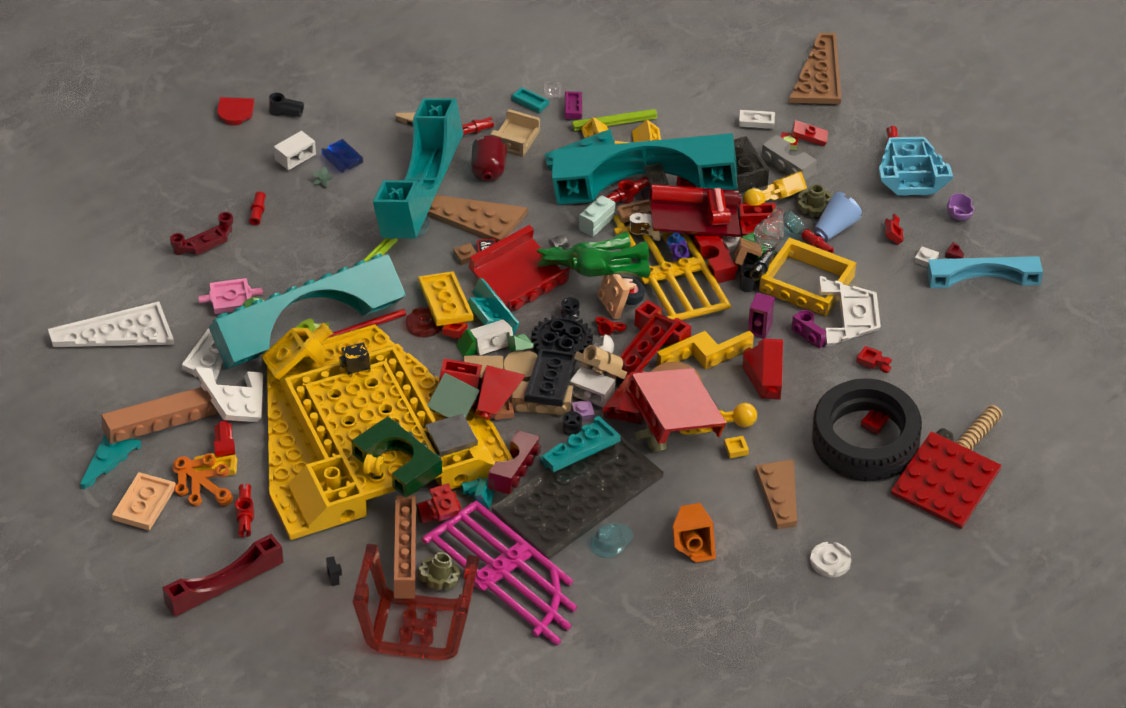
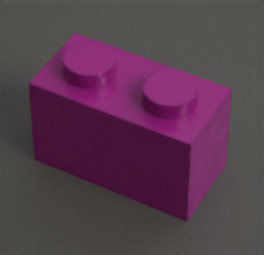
(761, 315)

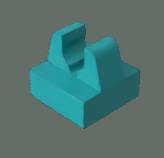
(482, 494)

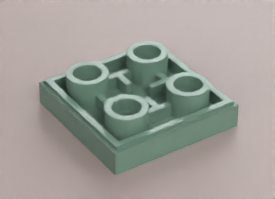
(452, 397)

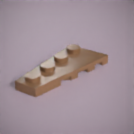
(779, 490)

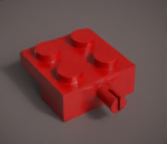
(751, 216)

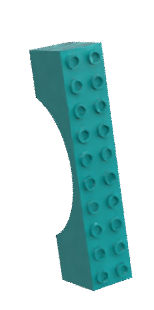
(585, 171)
(405, 203)
(364, 287)

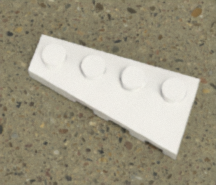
(204, 356)

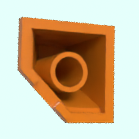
(694, 533)

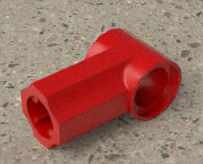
(717, 213)
(224, 442)

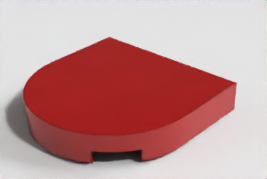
(235, 110)

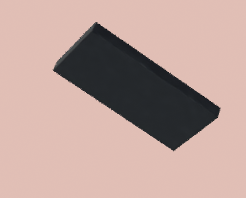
(550, 377)

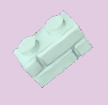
(596, 216)

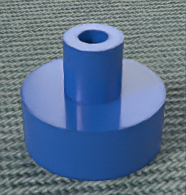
(675, 238)

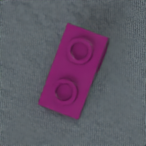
(804, 325)

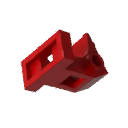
(444, 505)

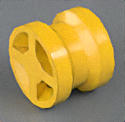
(373, 465)

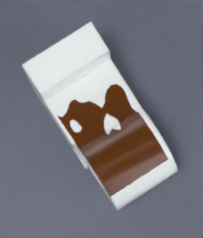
(642, 224)

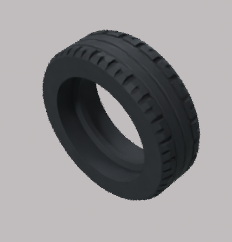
(858, 462)

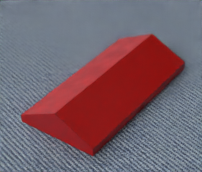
(647, 343)

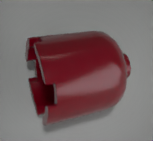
(488, 158)

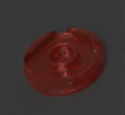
(421, 323)

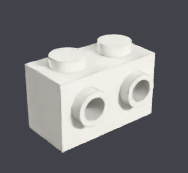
(294, 150)
(592, 386)

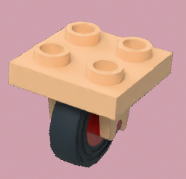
(618, 291)

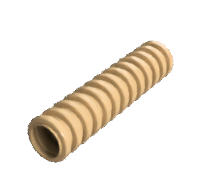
(980, 427)

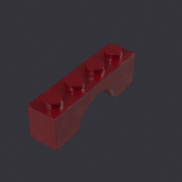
(507, 474)

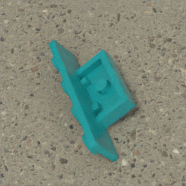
(490, 307)

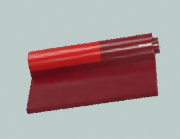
(686, 210)

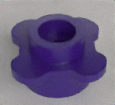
(684, 250)

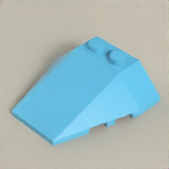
(913, 167)

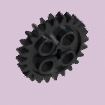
(562, 335)

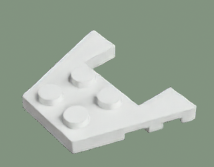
(858, 311)
(234, 402)

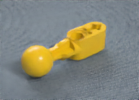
(777, 190)
(743, 415)

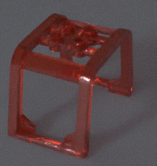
(374, 635)

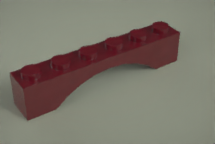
(189, 593)

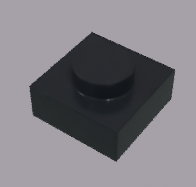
(334, 571)

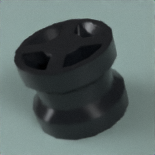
(571, 307)
(572, 423)

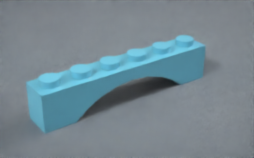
(1022, 270)

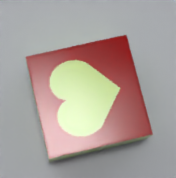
(792, 140)

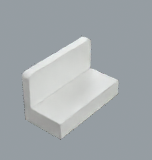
(492, 336)

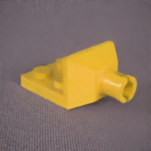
(294, 347)

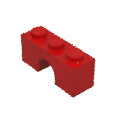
(719, 258)
(646, 311)

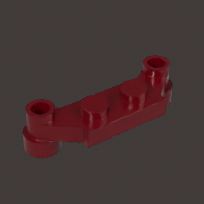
(204, 240)

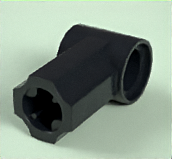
(279, 104)

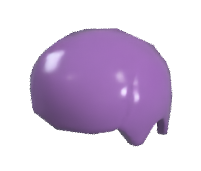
(960, 207)

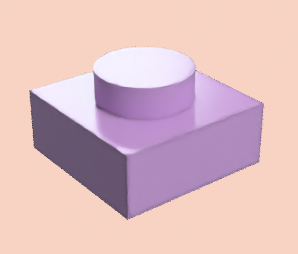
(585, 409)

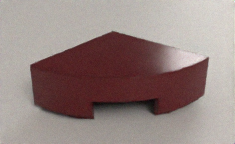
(954, 252)

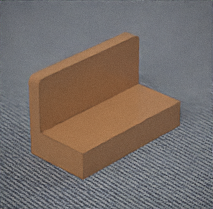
(744, 246)

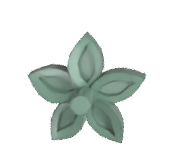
(322, 177)

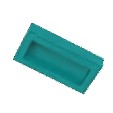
(530, 100)

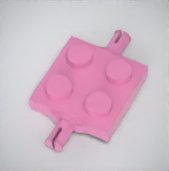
(229, 295)

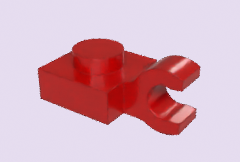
(893, 230)
(871, 357)

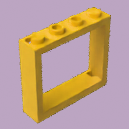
(814, 257)

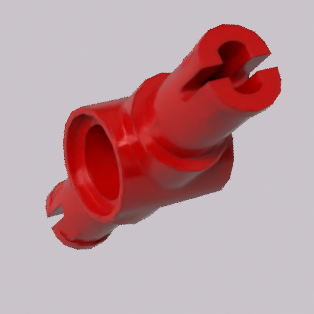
(627, 190)
(244, 510)

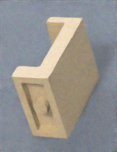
(518, 132)

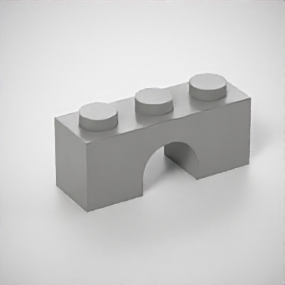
(777, 153)

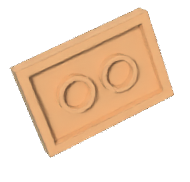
(144, 501)

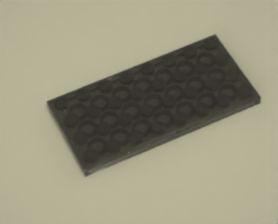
(569, 502)

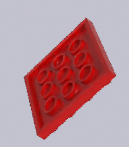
(946, 479)

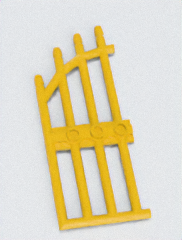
(682, 267)

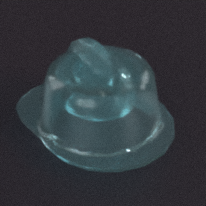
(611, 539)

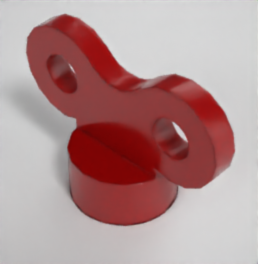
(606, 326)

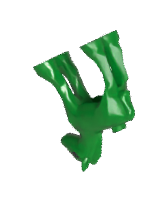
(595, 259)

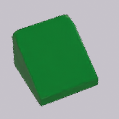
(467, 344)

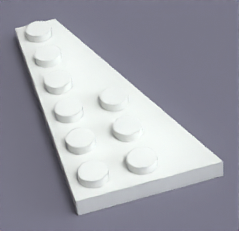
(123, 328)

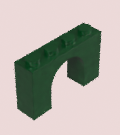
(390, 436)

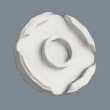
(830, 559)

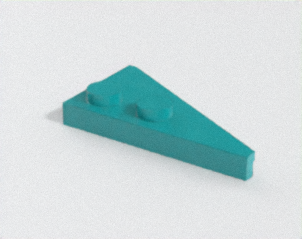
(107, 458)

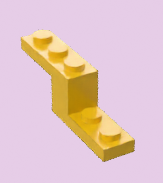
(705, 349)

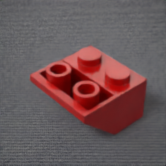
(464, 371)

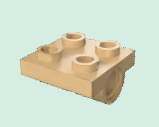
(601, 361)

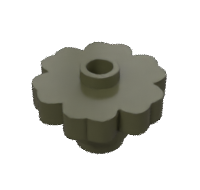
(814, 200)
(651, 440)
(439, 572)

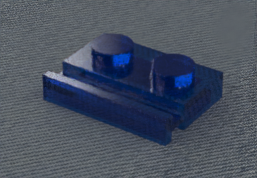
(342, 155)

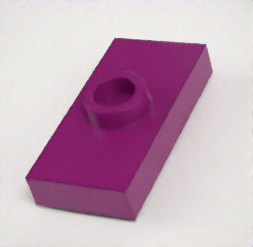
(573, 105)

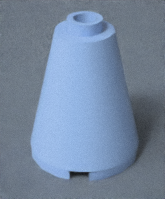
(837, 216)

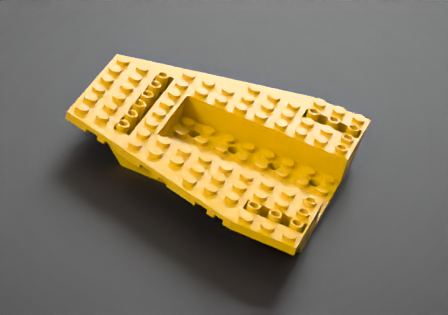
(311, 460)

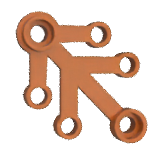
(200, 477)

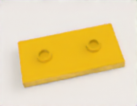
(445, 298)

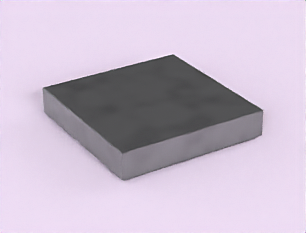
(451, 435)

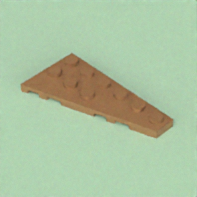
(820, 75)
(477, 217)

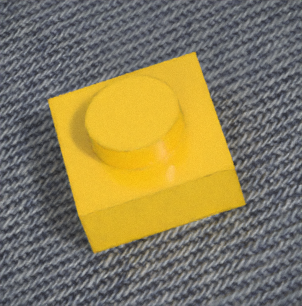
(736, 447)

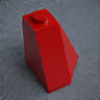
(764, 367)
(495, 389)
(622, 406)

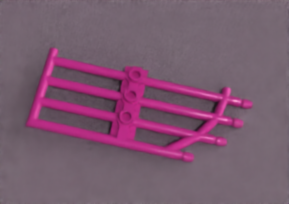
(504, 564)

